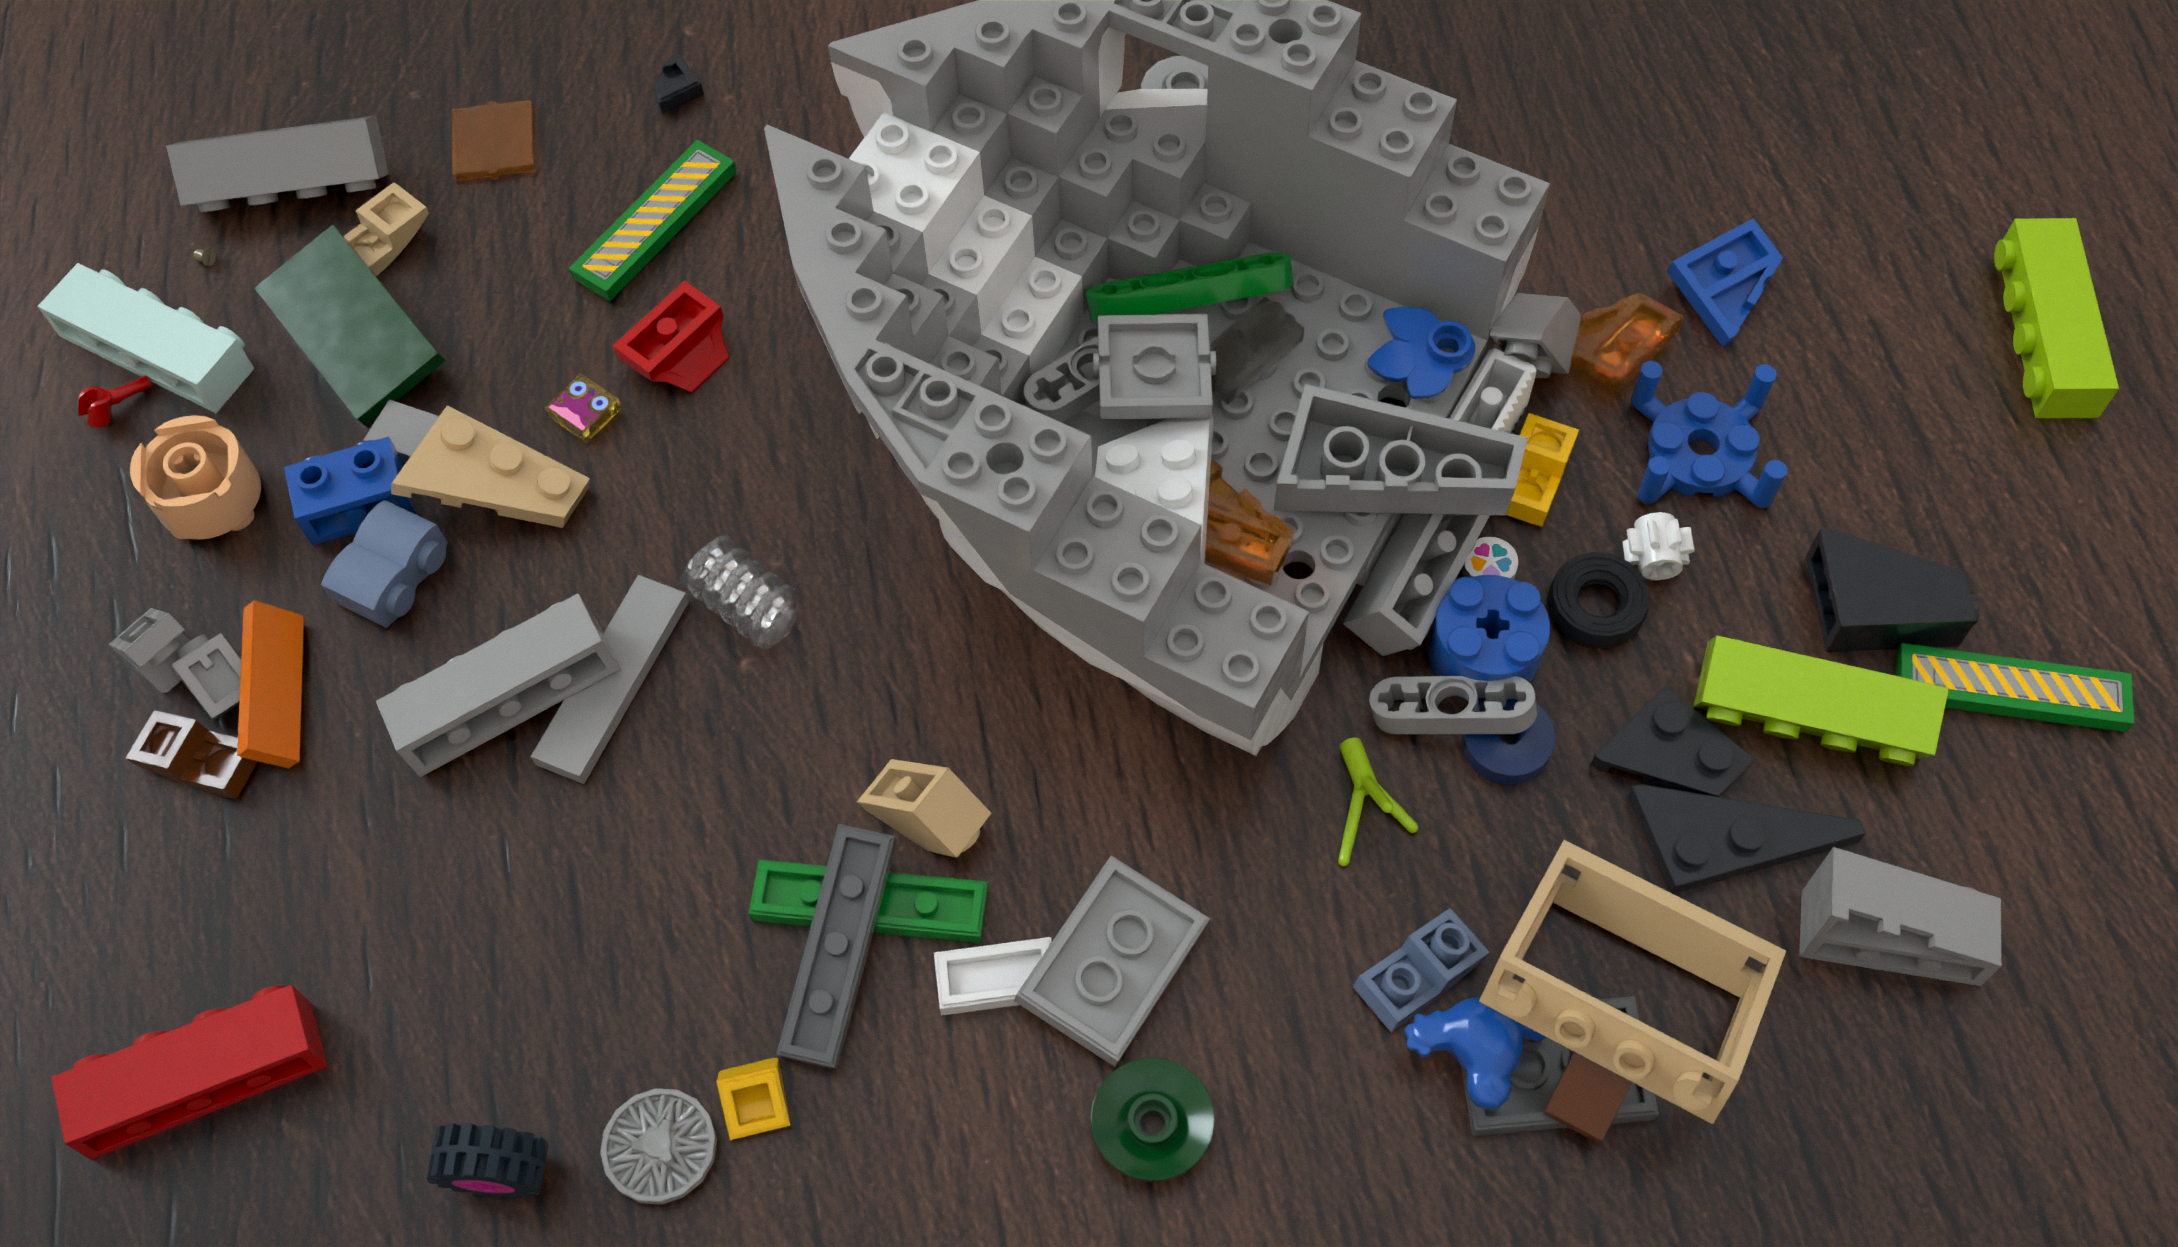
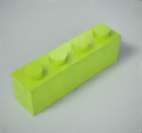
(2056, 319)
(1820, 699)

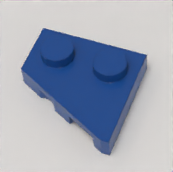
(1727, 277)

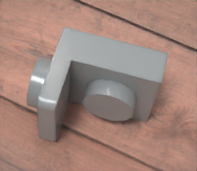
(210, 673)

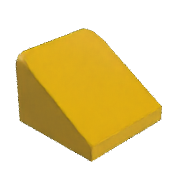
(753, 1098)

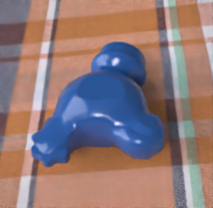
(1480, 1041)

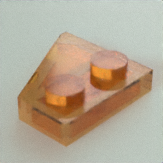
(1622, 337)
(1243, 533)

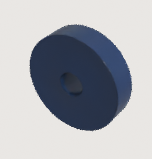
(1511, 762)

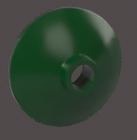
(1159, 1090)

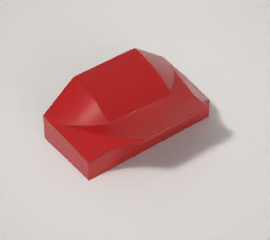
(677, 340)

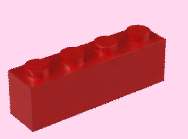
(188, 1071)

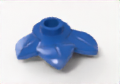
(1416, 352)

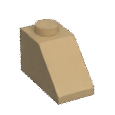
(926, 806)

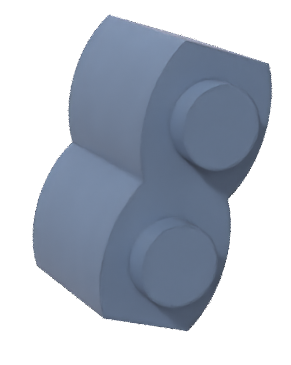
(385, 563)

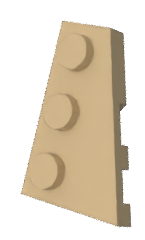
(484, 468)

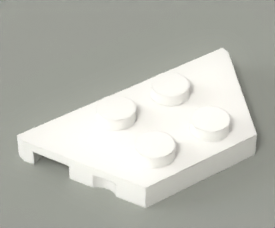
(1164, 466)

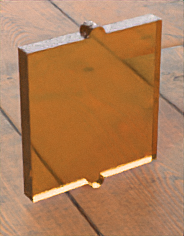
(493, 140)

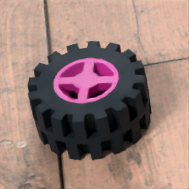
(487, 1160)

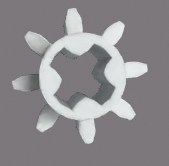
(1658, 546)

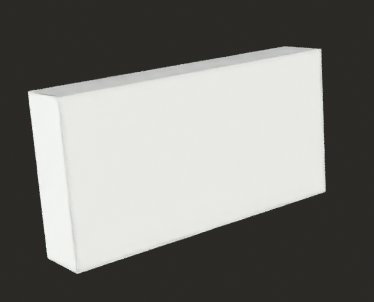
(985, 974)

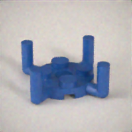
(1705, 419)

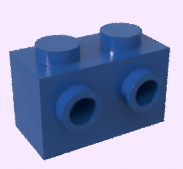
(339, 489)

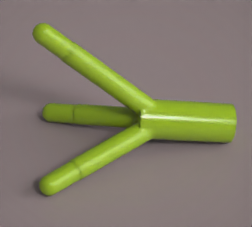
(1365, 784)

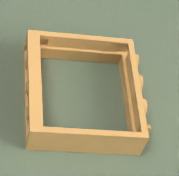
(1665, 928)

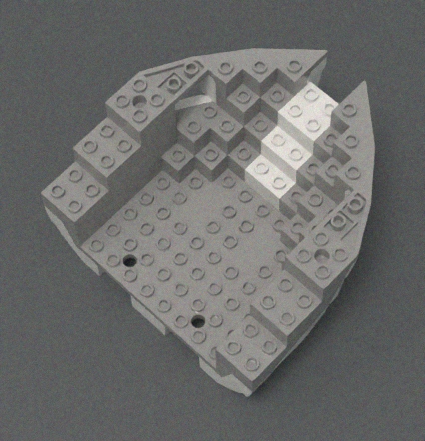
(1020, 178)

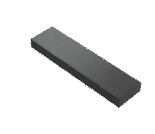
(837, 947)

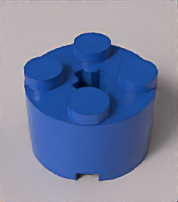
(1489, 630)

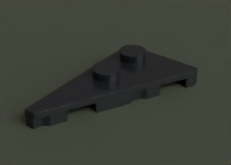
(1719, 838)

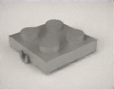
(1154, 366)

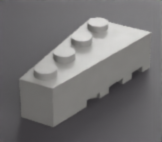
(1393, 459)

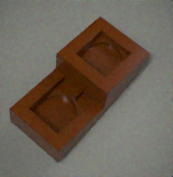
(191, 755)

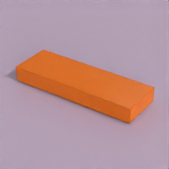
(270, 685)

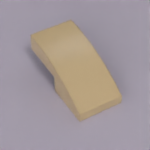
(386, 226)

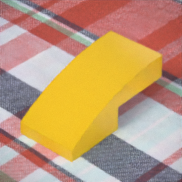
(1541, 468)

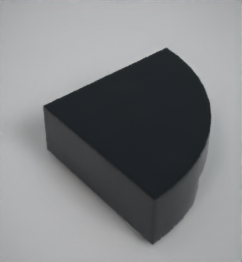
(676, 84)

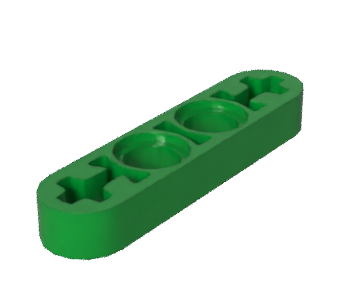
(1192, 286)

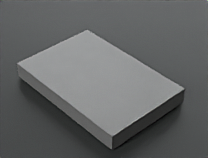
(1112, 960)

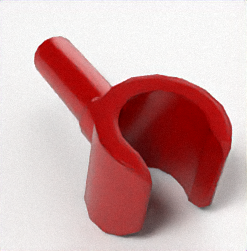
(98, 401)

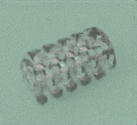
(741, 592)

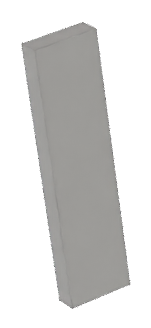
(592, 715)

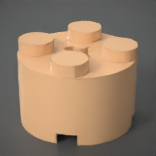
(196, 478)

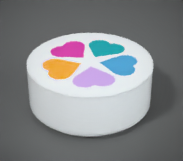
(1491, 557)

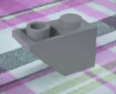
(1539, 331)

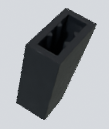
(1885, 596)

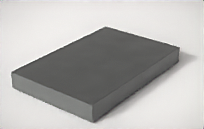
(1535, 1083)

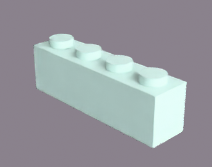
(147, 336)

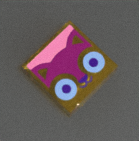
(583, 408)

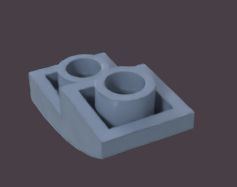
(1420, 970)

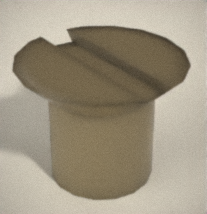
(206, 256)

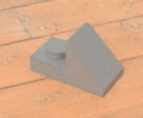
(152, 647)

